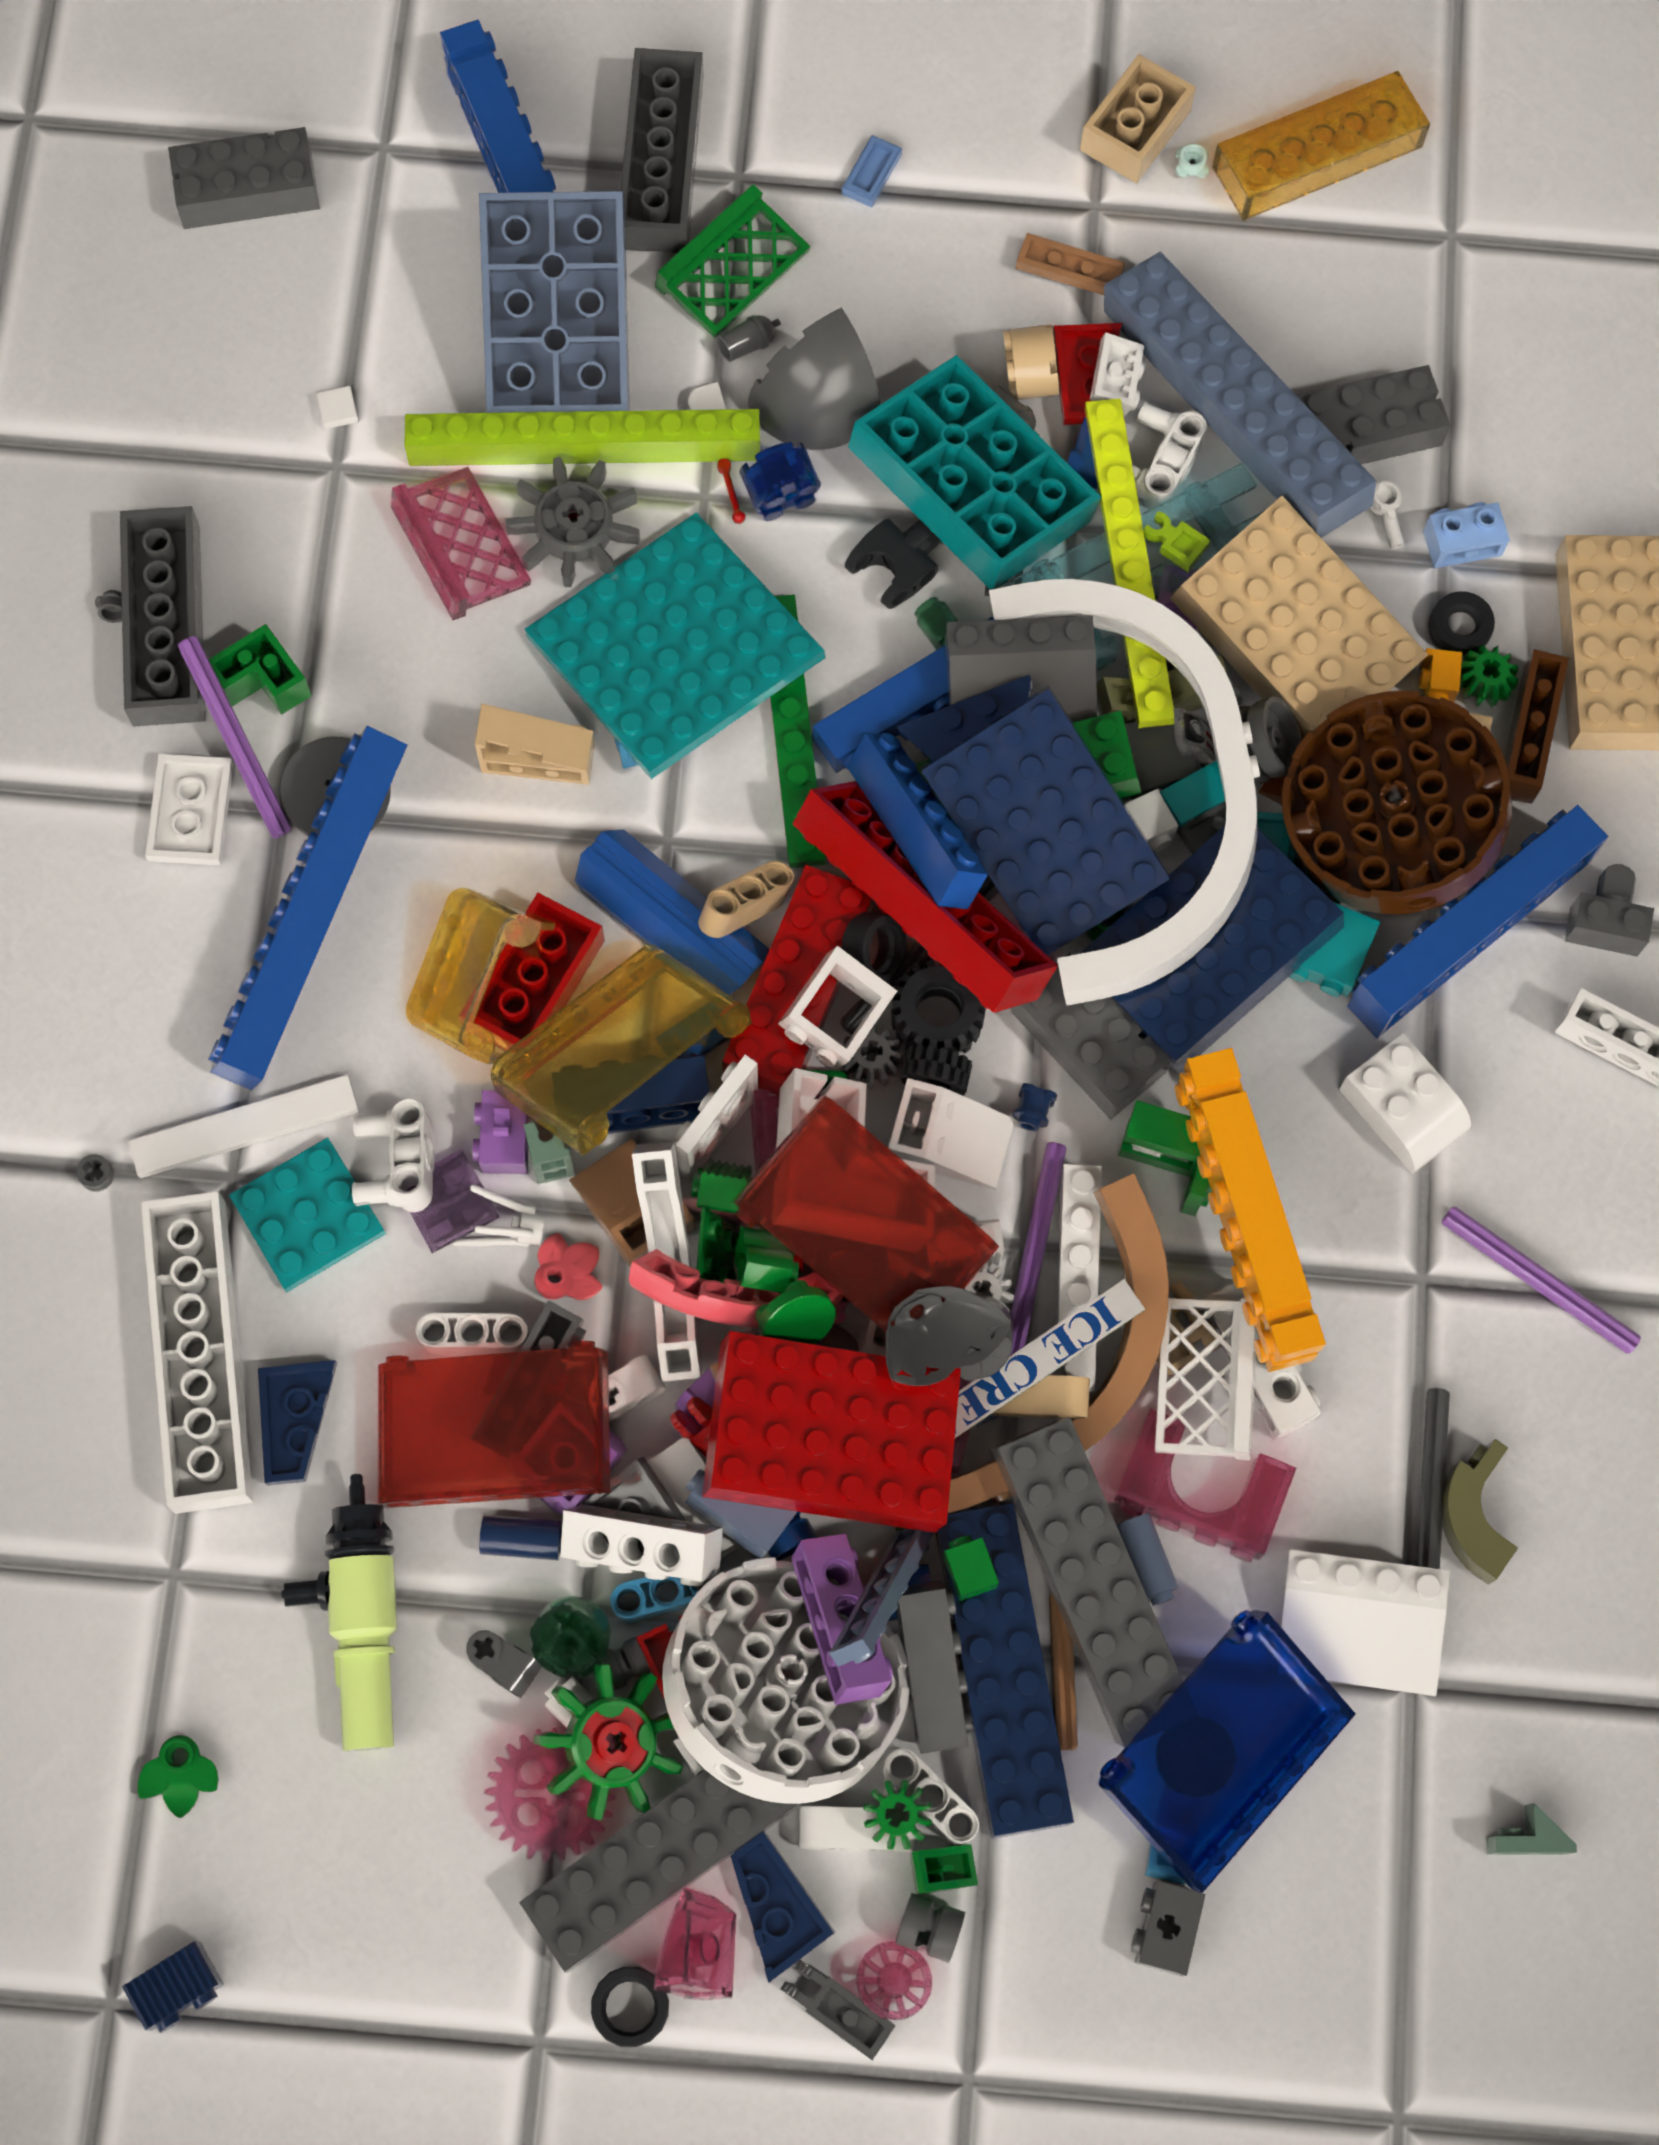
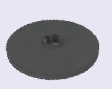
(307, 779)

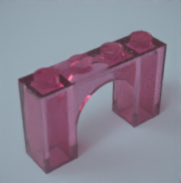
(1242, 1528)

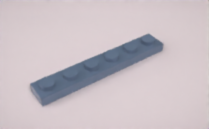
(880, 1597)

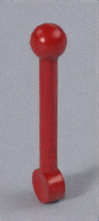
(724, 468)

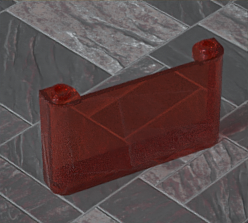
(861, 1215)
(493, 1427)

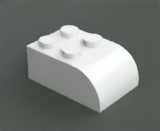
(1407, 1103)

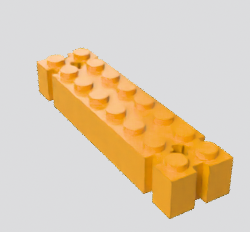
(1249, 1211)

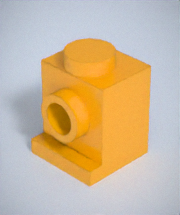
(1440, 674)

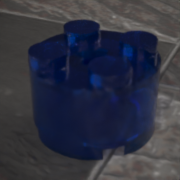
(780, 480)

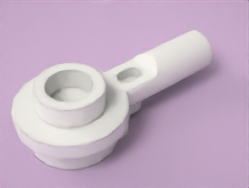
(1386, 503)

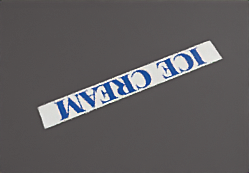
(1047, 1354)

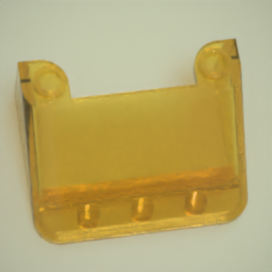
(461, 966)

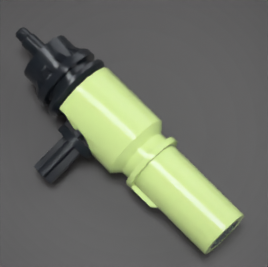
(360, 1616)

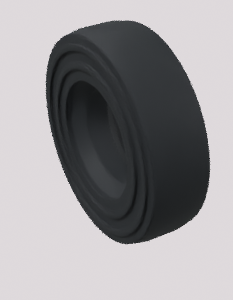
(1466, 603)

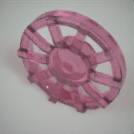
(893, 1981)

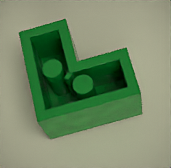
(260, 663)

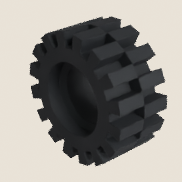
(937, 1068)

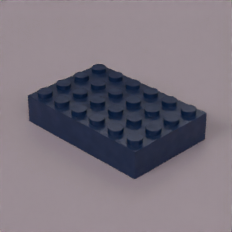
(1045, 822)
(1263, 941)

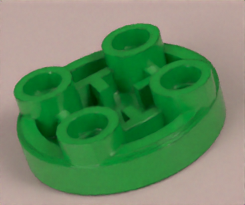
(797, 1314)

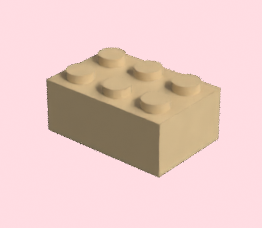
(1137, 118)

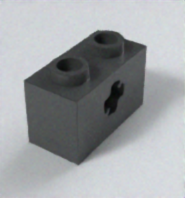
(1184, 1910)

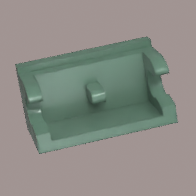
(548, 1158)

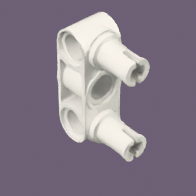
(1173, 456)
(409, 1157)

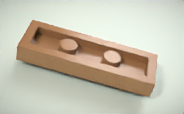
(1067, 264)

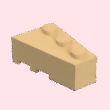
(533, 747)

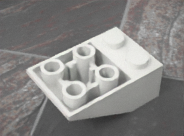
(951, 1134)

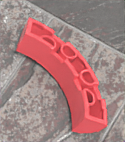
(710, 1300)

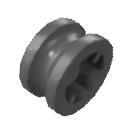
(96, 1185)

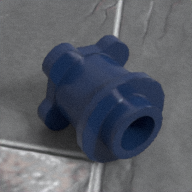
(1033, 1107)

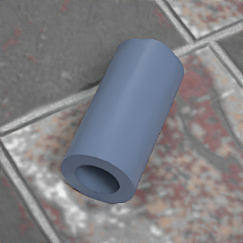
(1148, 1558)

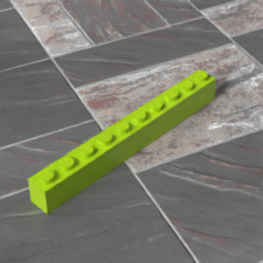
(582, 437)

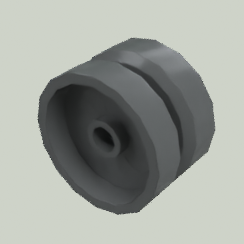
(1273, 736)

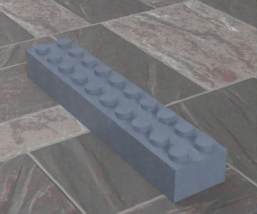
(1238, 395)

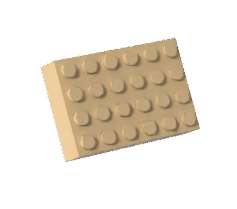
(1296, 618)
(1611, 640)

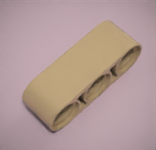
(745, 899)
(1051, 1398)

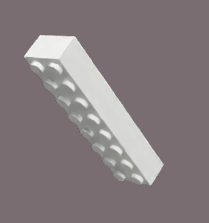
(196, 1353)

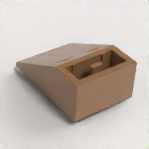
(612, 1198)

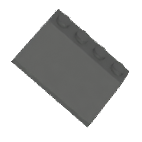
(1049, 649)

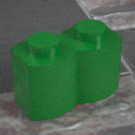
(764, 1261)

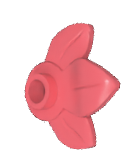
(571, 1265)

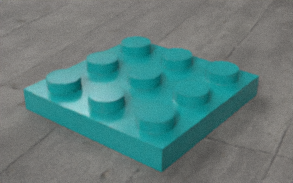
(306, 1215)

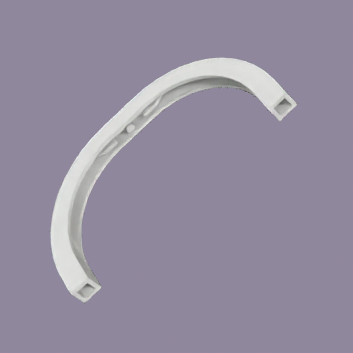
(1129, 613)

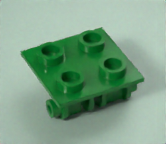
(716, 1247)

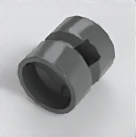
(930, 1927)

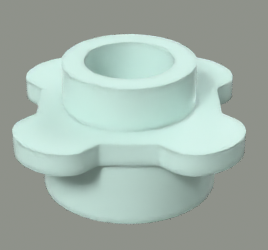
(1193, 153)

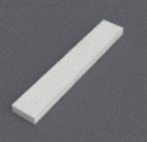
(243, 1126)

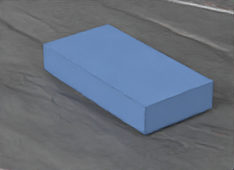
(872, 171)

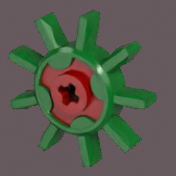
(587, 1744)

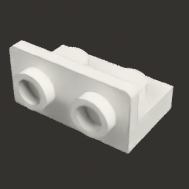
(1118, 371)

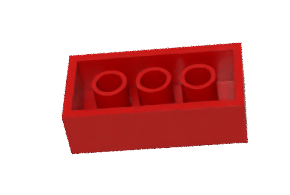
(539, 978)

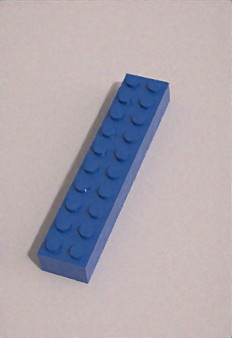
(306, 913)

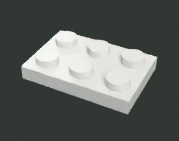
(189, 809)

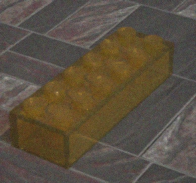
(1320, 145)

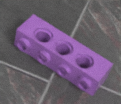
(834, 1558)

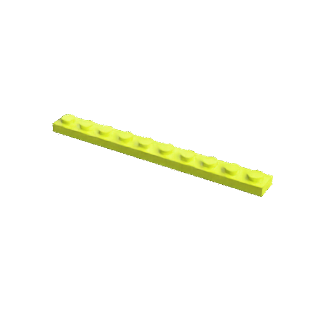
(1127, 553)

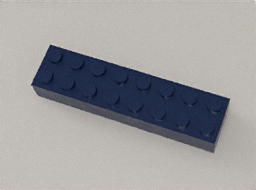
(1007, 1683)

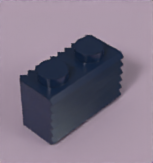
(174, 1986)

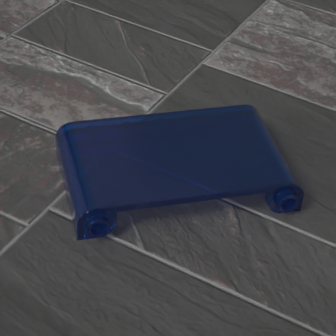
(1225, 1748)

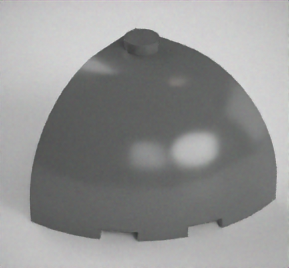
(817, 386)

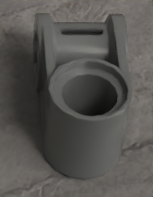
(508, 1667)

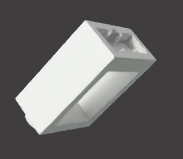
(857, 979)

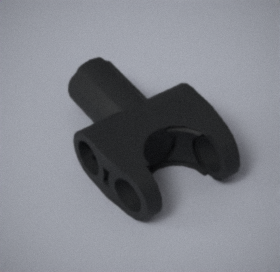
(902, 554)

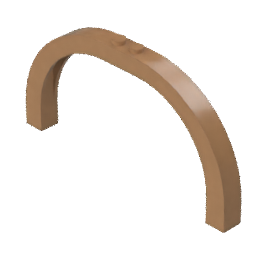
(1147, 1275)

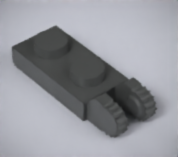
(842, 2012)

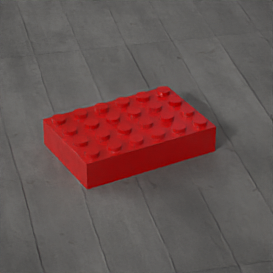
(829, 1434)

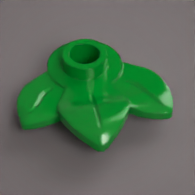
(175, 1781)

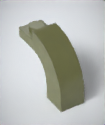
(1116, 694)
(1464, 1524)

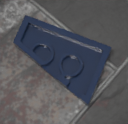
(291, 1417)
(780, 1908)

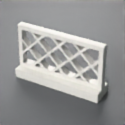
(1240, 1385)

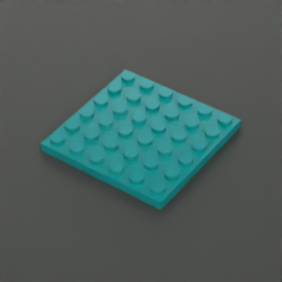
(674, 644)

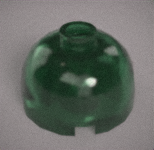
(570, 1636)

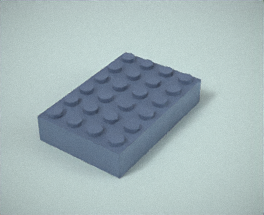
(554, 301)

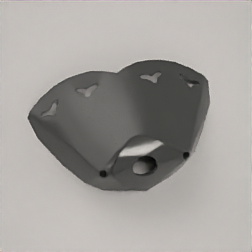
(941, 1334)

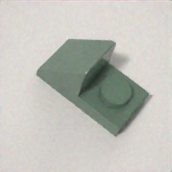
(1541, 1837)

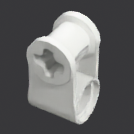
(633, 1386)

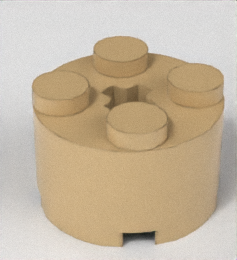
(1031, 362)

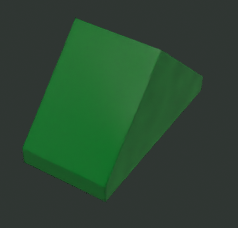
(943, 1869)

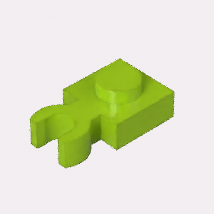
(1180, 544)

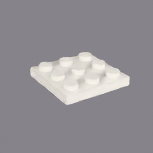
(717, 1117)

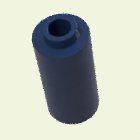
(520, 1537)

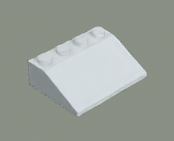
(1367, 1620)

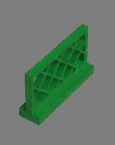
(706, 247)

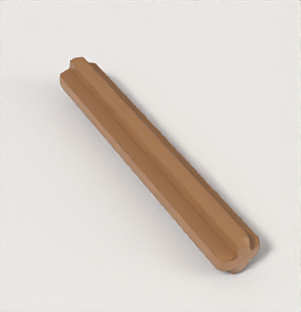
(1063, 1680)

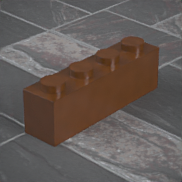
(1534, 723)

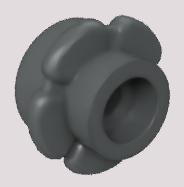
(110, 606)

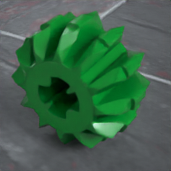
(1501, 673)
(904, 1826)

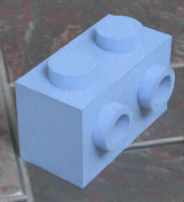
(1466, 534)

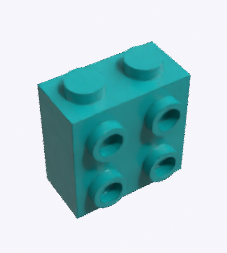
(1341, 958)

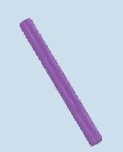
(234, 737)
(1036, 1242)
(1541, 1280)

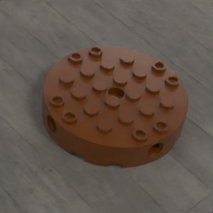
(1407, 853)

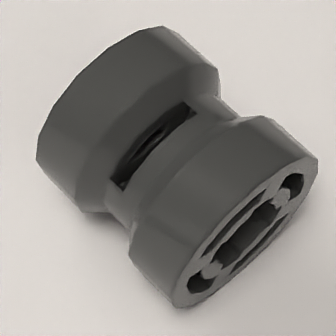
(617, 1664)

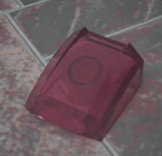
(697, 1949)

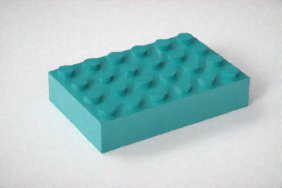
(973, 472)

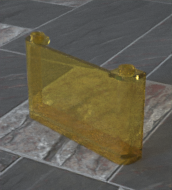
(612, 1044)

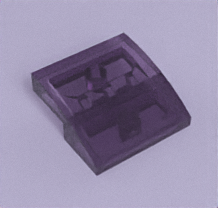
(453, 1206)

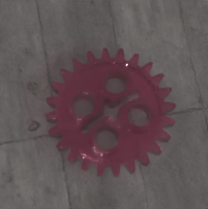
(547, 1832)

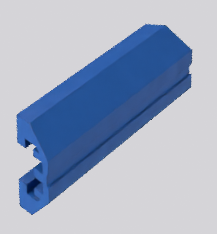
(663, 909)

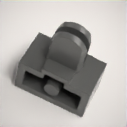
(1610, 917)

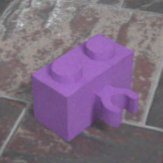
(502, 1136)

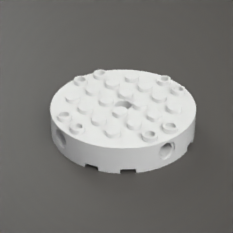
(742, 1715)

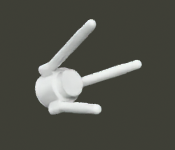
(524, 1229)

